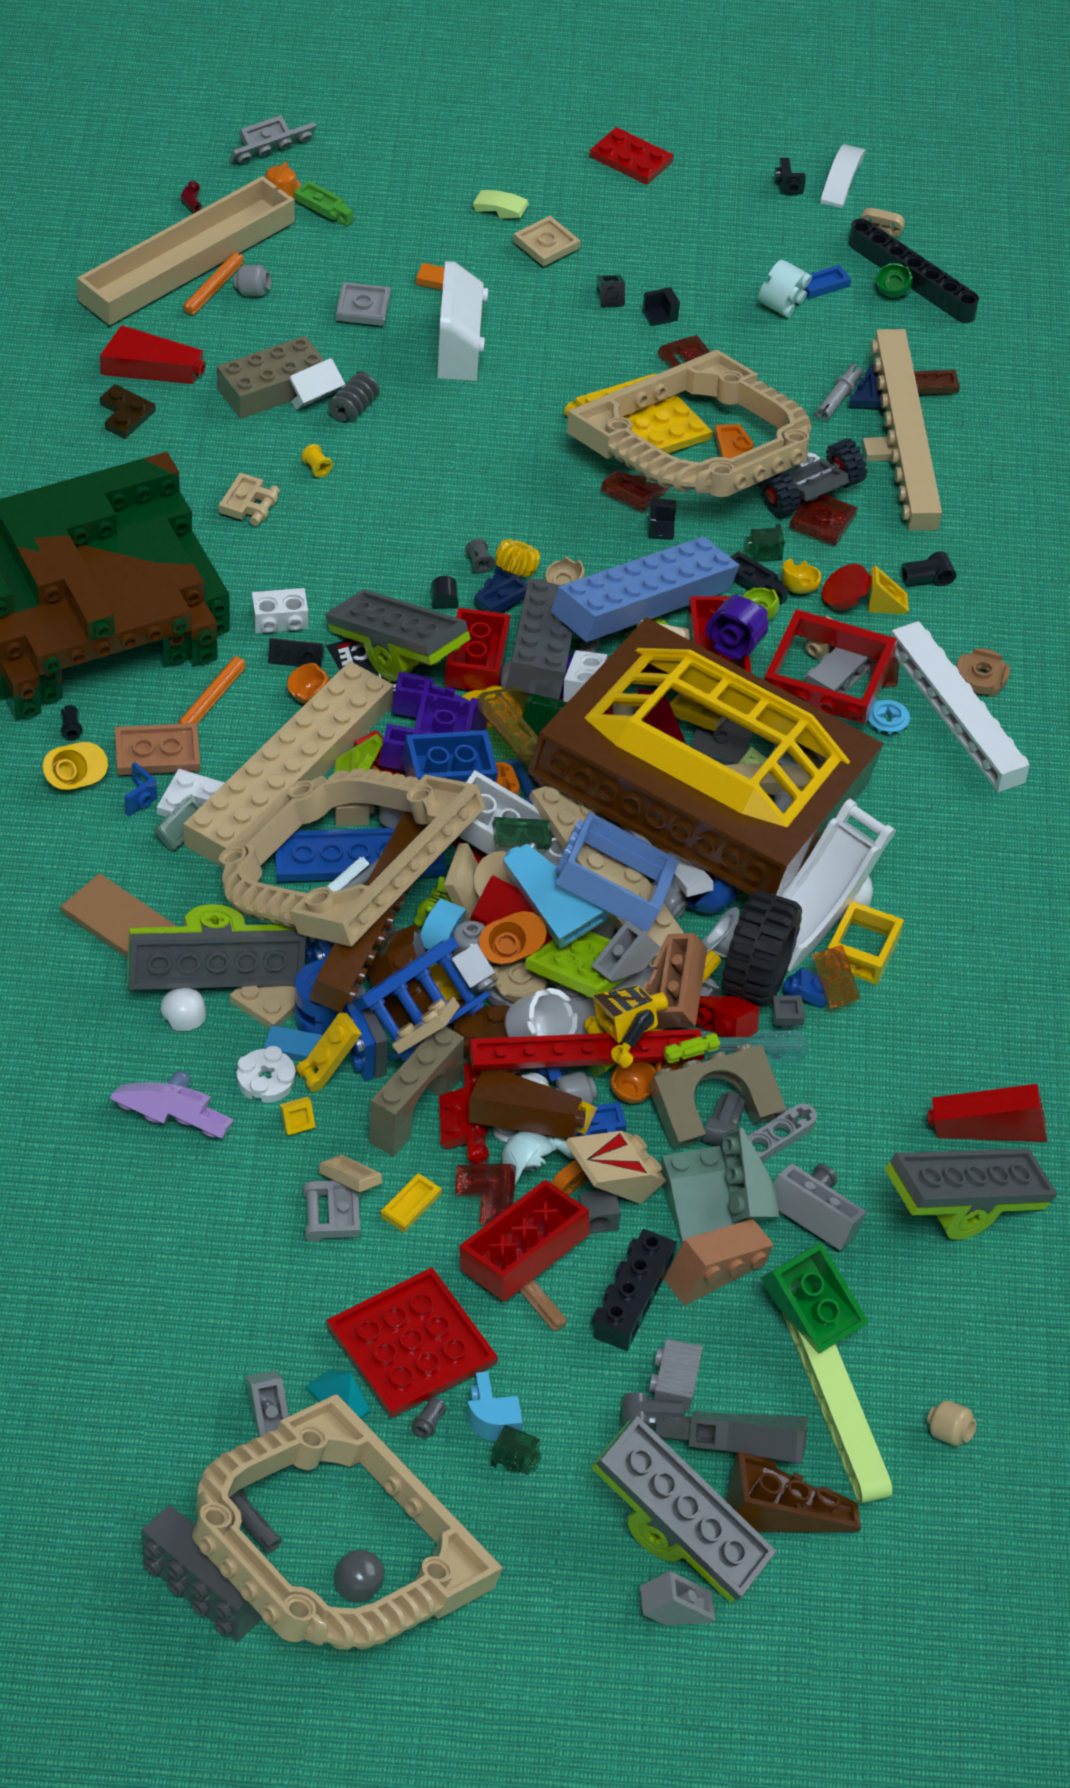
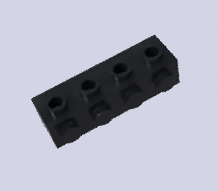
(634, 1289)

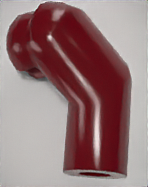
(189, 196)

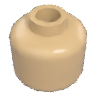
(952, 1423)

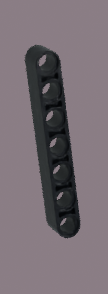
(926, 277)

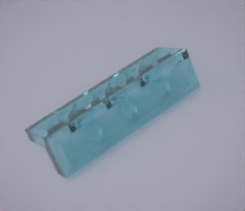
(779, 1046)

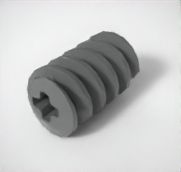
(353, 397)

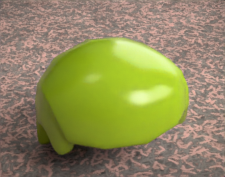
(766, 598)

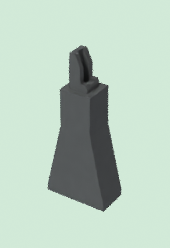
(757, 1435)

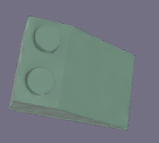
(697, 1191)

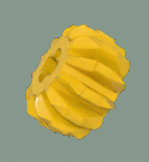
(517, 557)

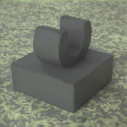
(788, 1011)

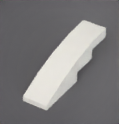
(690, 878)

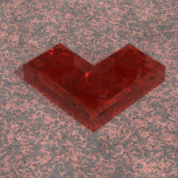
(490, 1181)

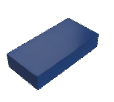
(827, 281)

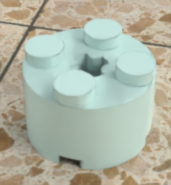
(784, 288)

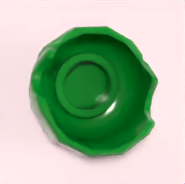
(894, 280)

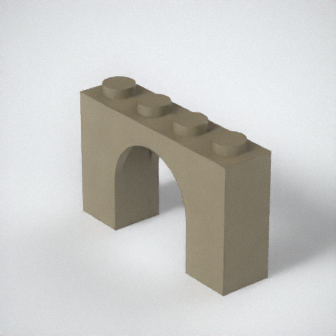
(432, 1066)
(745, 1069)

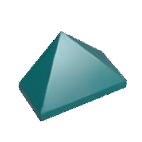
(343, 1385)

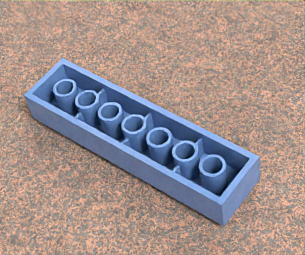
(643, 588)

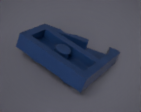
(500, 592)

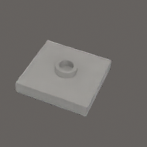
(363, 303)

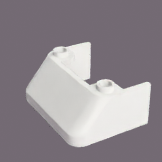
(460, 324)

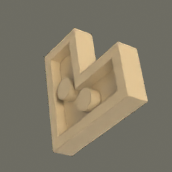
(432, 1021)

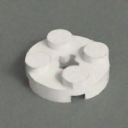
(266, 1060)

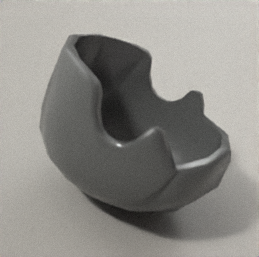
(359, 1575)

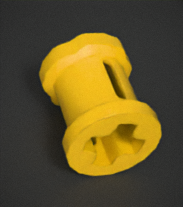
(317, 461)

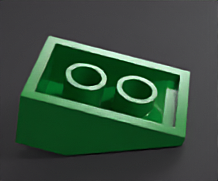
(815, 1298)

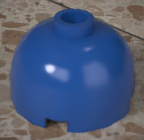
(715, 900)

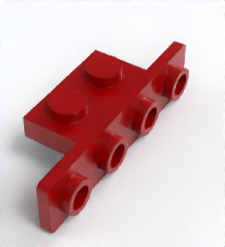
(455, 1123)

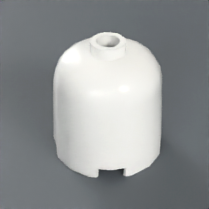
(541, 1015)

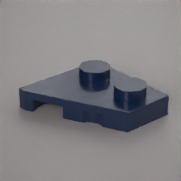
(867, 393)

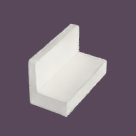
(315, 383)

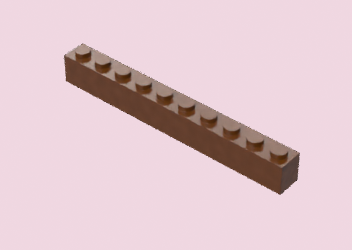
(347, 964)

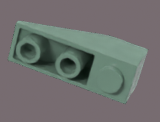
(749, 1184)

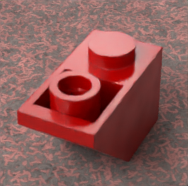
(727, 1016)

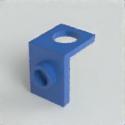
(142, 795)

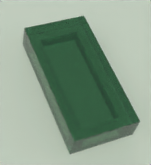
(521, 831)

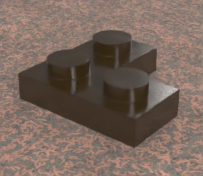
(128, 408)

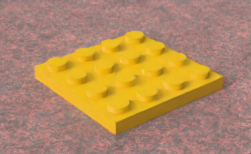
(664, 424)

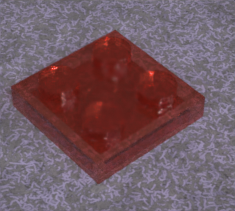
(824, 518)

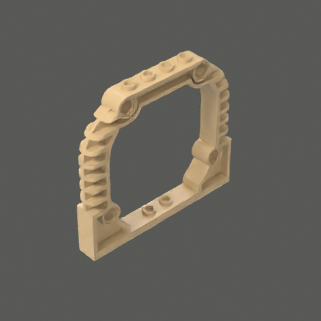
(715, 374)
(349, 912)
(335, 1434)

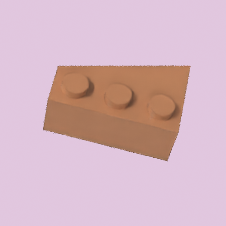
(679, 976)
(717, 1259)

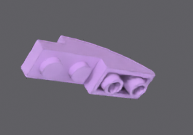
(165, 1100)

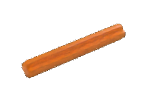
(213, 283)
(213, 691)

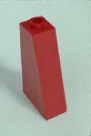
(150, 357)
(991, 1115)

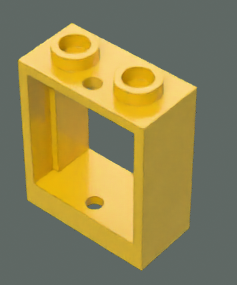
(868, 966)

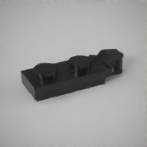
(757, 576)

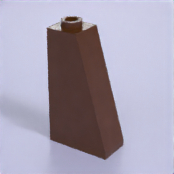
(524, 1105)

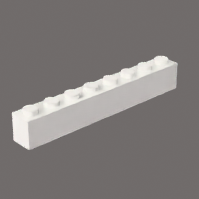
(960, 707)

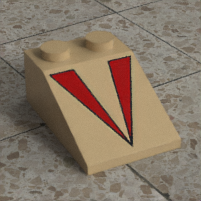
(618, 1164)

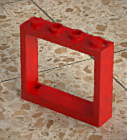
(840, 636)

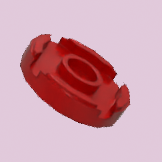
(846, 586)

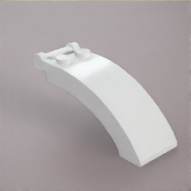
(834, 875)

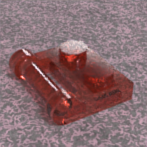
(687, 348)

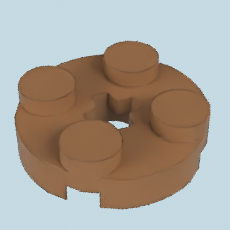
(984, 683)

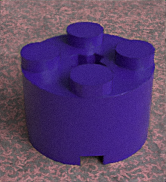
(737, 627)

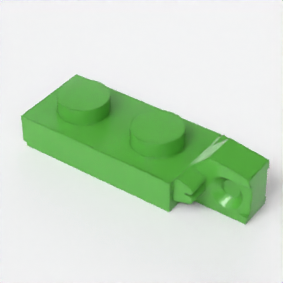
(324, 202)

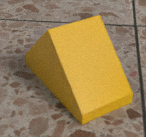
(885, 594)

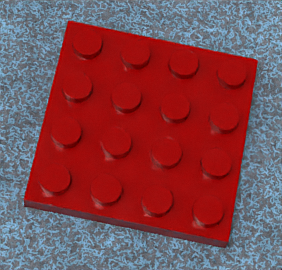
(411, 1342)

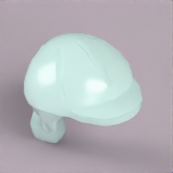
(528, 1148)

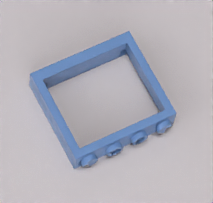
(627, 850)

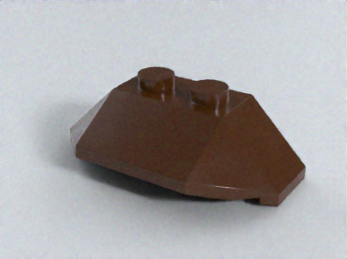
(396, 952)

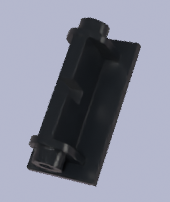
(294, 652)

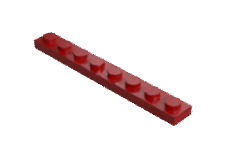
(571, 1049)

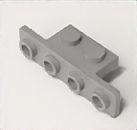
(267, 136)

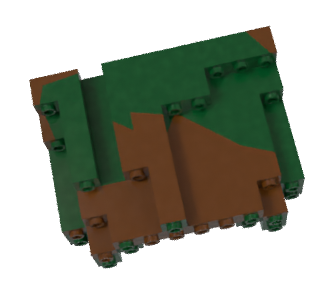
(101, 572)

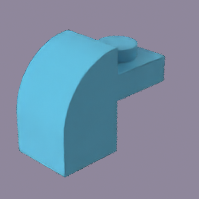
(441, 923)
(490, 1414)

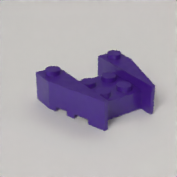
(436, 712)

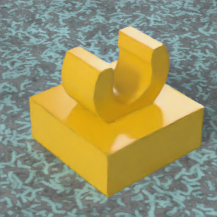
(297, 1115)

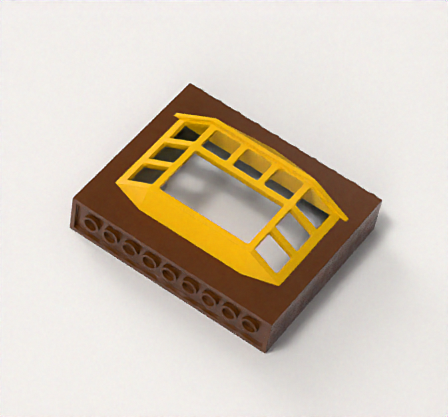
(685, 796)

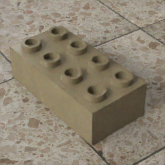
(263, 377)

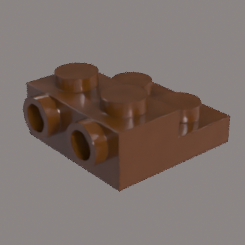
(484, 1023)

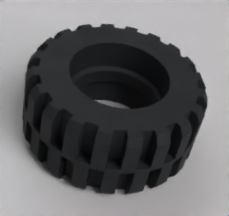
(761, 947)

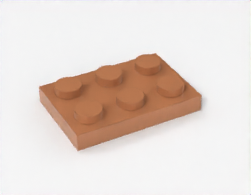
(157, 748)

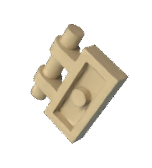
(241, 498)

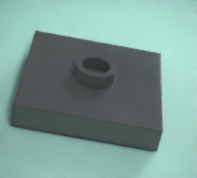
(724, 745)

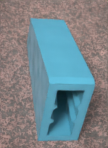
(562, 911)

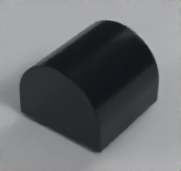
(444, 592)

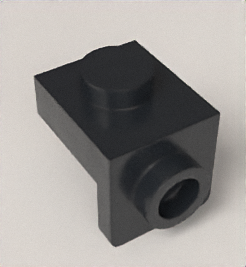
(789, 182)

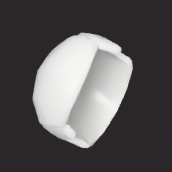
(183, 1009)

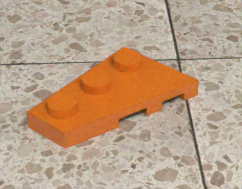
(732, 440)

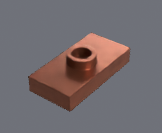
(937, 381)

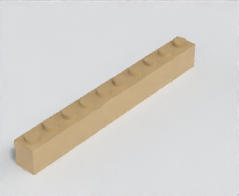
(906, 430)

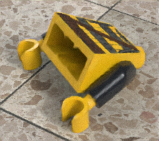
(625, 1016)

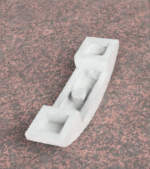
(841, 175)

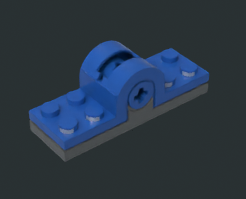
(370, 1050)

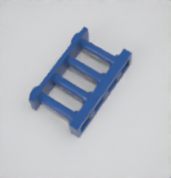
(420, 971)

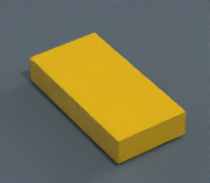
(411, 1202)

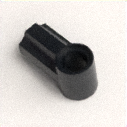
(936, 568)

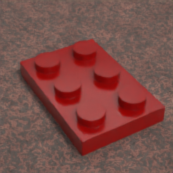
(631, 155)

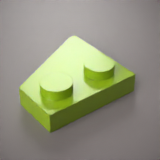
(360, 756)

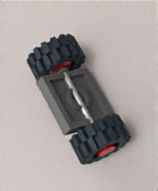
(844, 469)

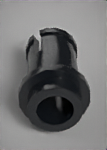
(71, 727)

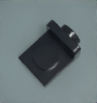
(611, 290)

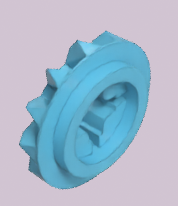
(897, 713)

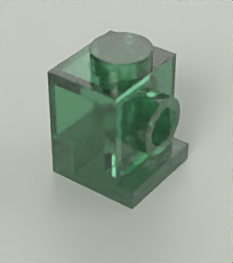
(765, 544)
(516, 1451)

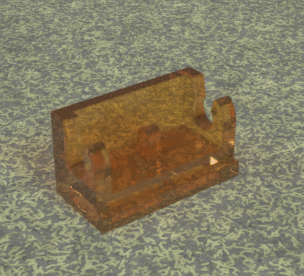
(836, 976)

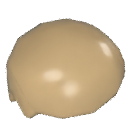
(564, 571)

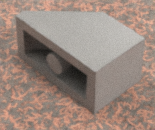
(626, 953)
(266, 1400)
(676, 1600)

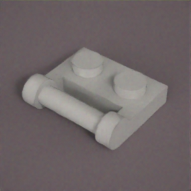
(342, 1211)

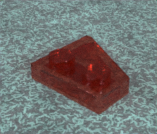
(632, 489)

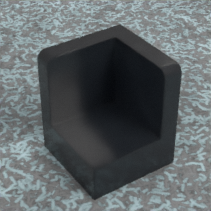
(661, 306)
(662, 519)

